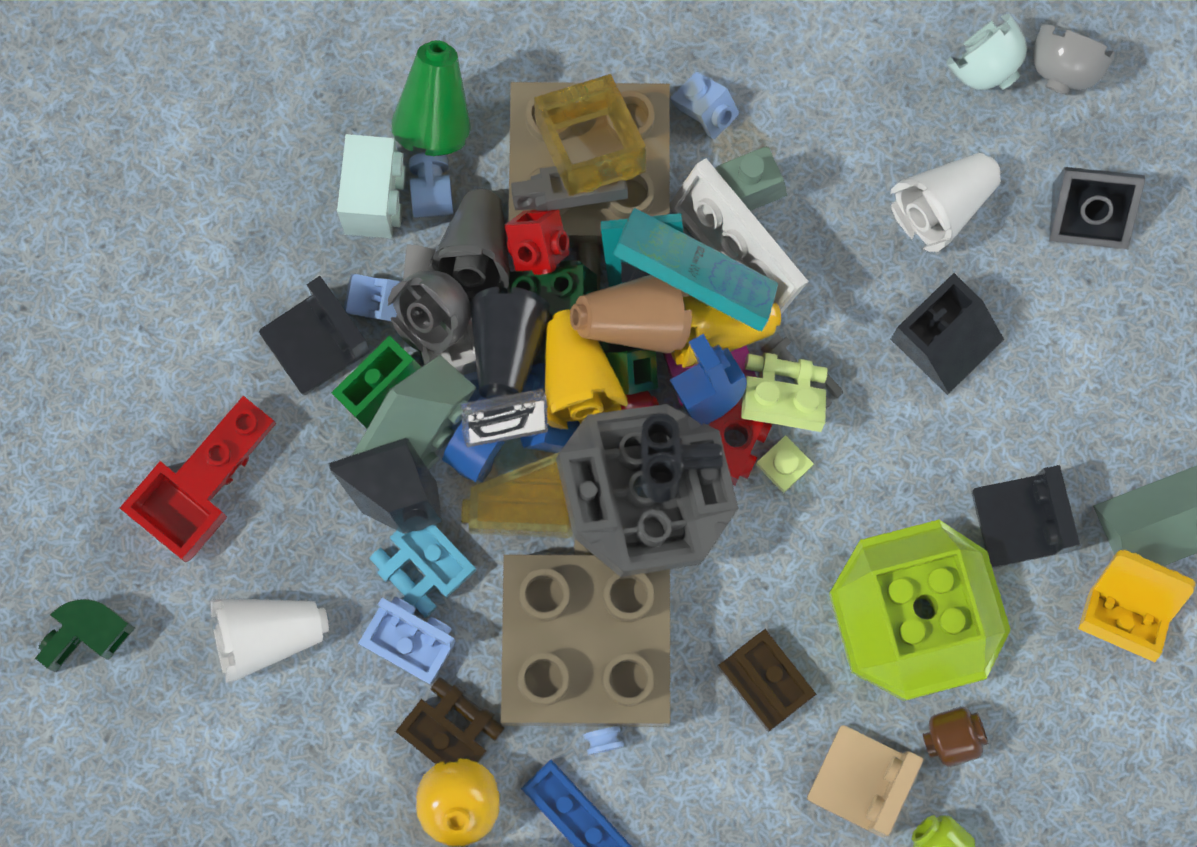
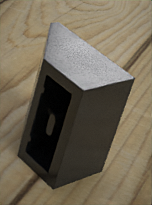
(948, 334)

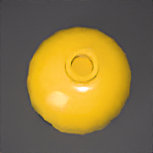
(457, 802)

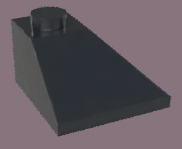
(391, 486)

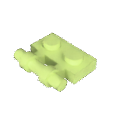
(782, 402)

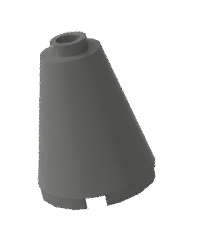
(475, 244)

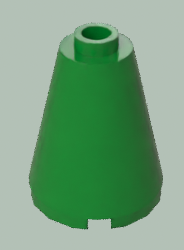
(433, 103)

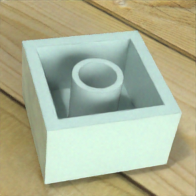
(369, 186)

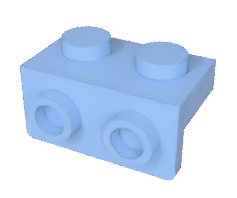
(408, 640)

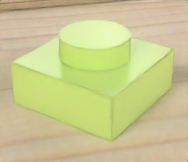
(784, 464)

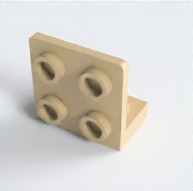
(864, 781)

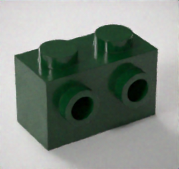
(558, 287)

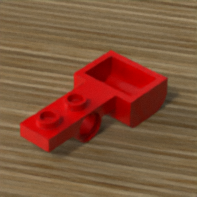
(178, 504)

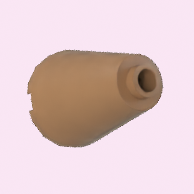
(635, 314)

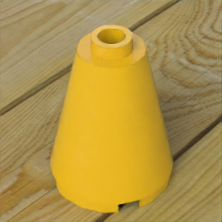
(720, 330)
(577, 375)

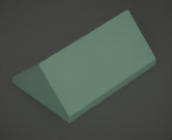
(1154, 519)

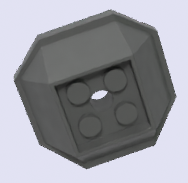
(631, 531)

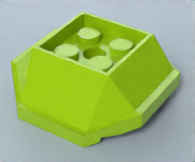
(887, 638)

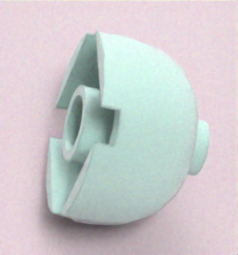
(991, 56)

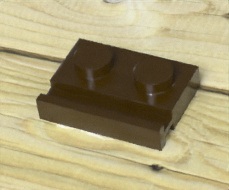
(766, 680)

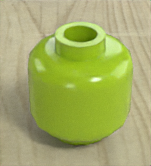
(941, 832)

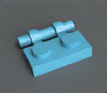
(434, 556)

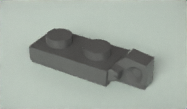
(549, 193)

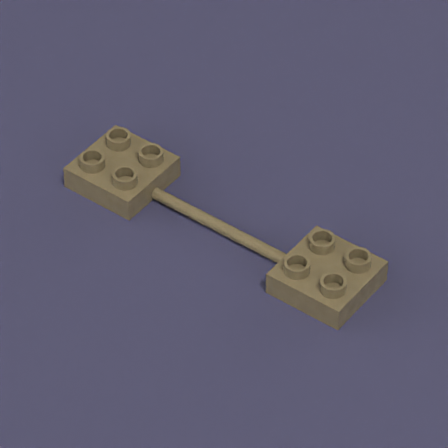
(574, 631)

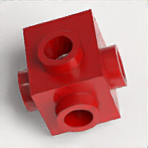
(537, 241)

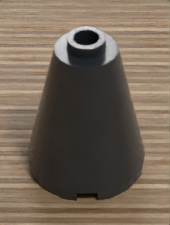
(507, 338)

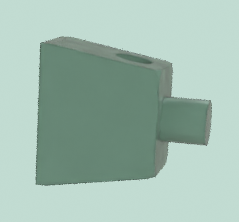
(754, 178)

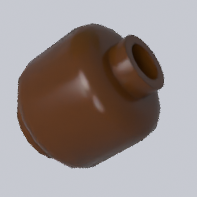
(955, 736)

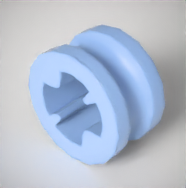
(603, 740)

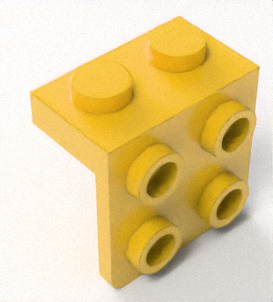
(1135, 604)

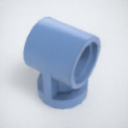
(431, 190)

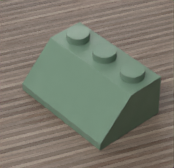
(421, 411)

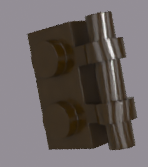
(438, 737)

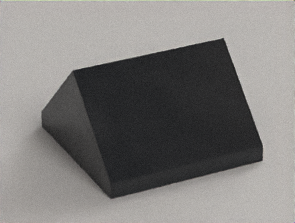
(1095, 207)

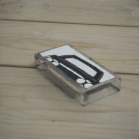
(504, 418)

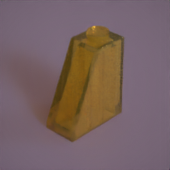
(519, 503)

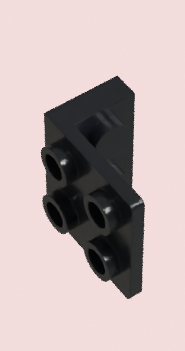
(314, 339)
(1026, 518)

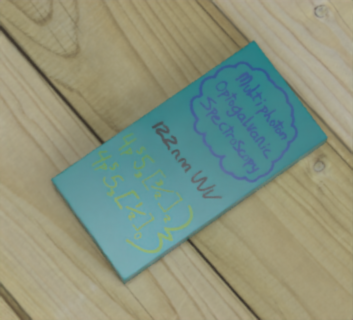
(696, 269)

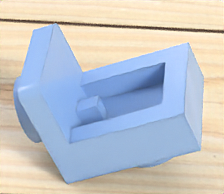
(706, 103)
(369, 297)

